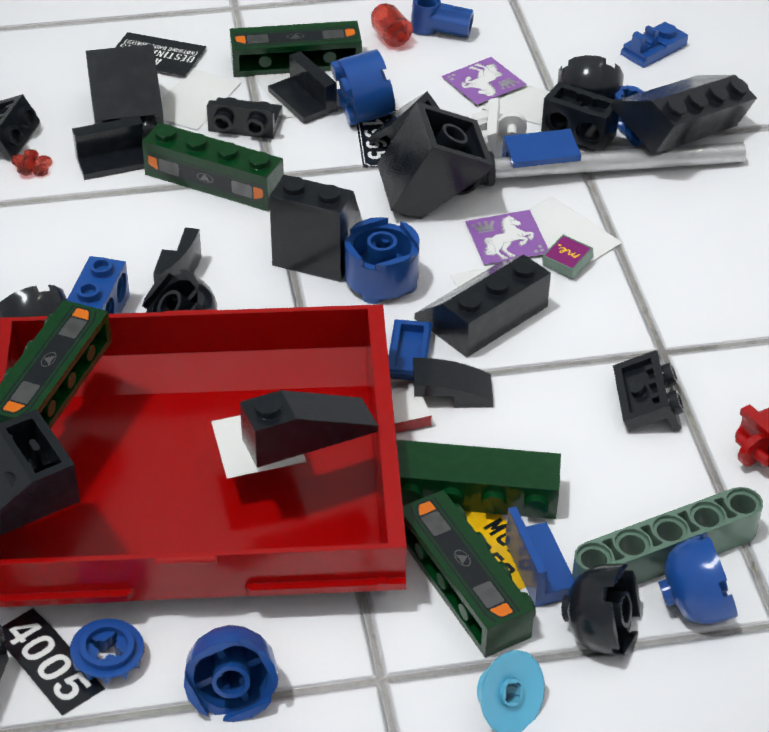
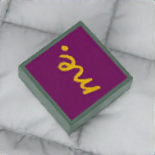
(567, 256)

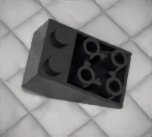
(34, 472)

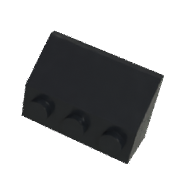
(489, 304)

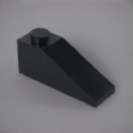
(300, 422)

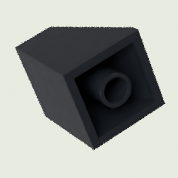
(125, 85)
(432, 160)
(311, 226)

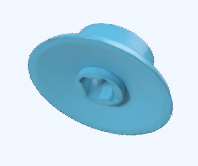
(511, 691)

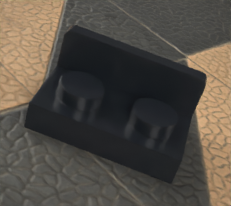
(244, 117)
(16, 124)
(648, 391)

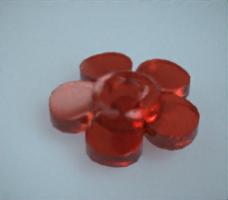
(31, 163)

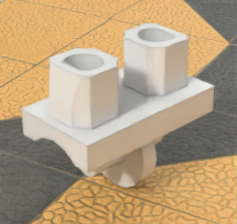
(495, 126)

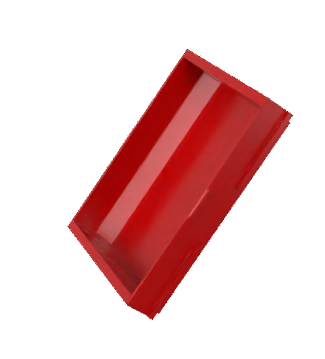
(152, 480)

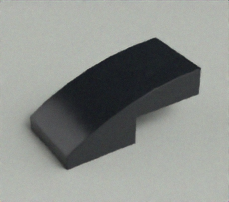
(185, 258)
(440, 377)

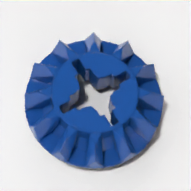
(100, 636)

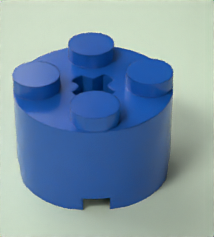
(363, 87)
(381, 259)

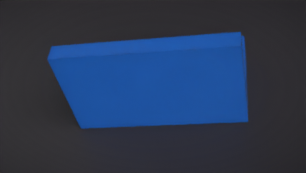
(541, 148)
(538, 560)

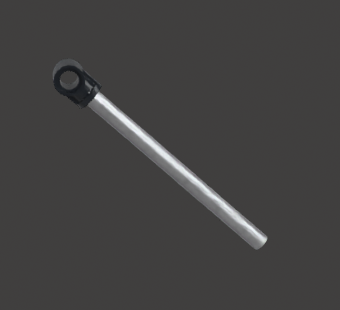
(619, 160)

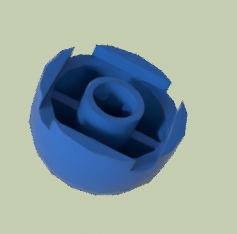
(697, 582)
(230, 673)

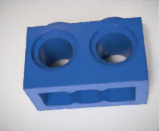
(102, 285)

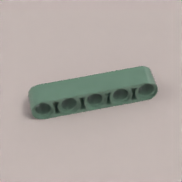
(727, 517)

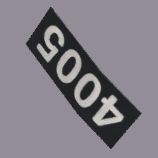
(48, 661)

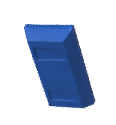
(408, 341)

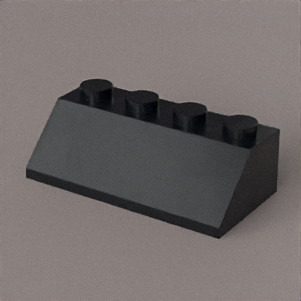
(685, 110)

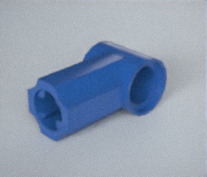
(435, 16)

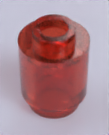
(391, 25)

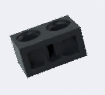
(583, 112)

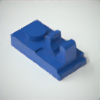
(654, 44)

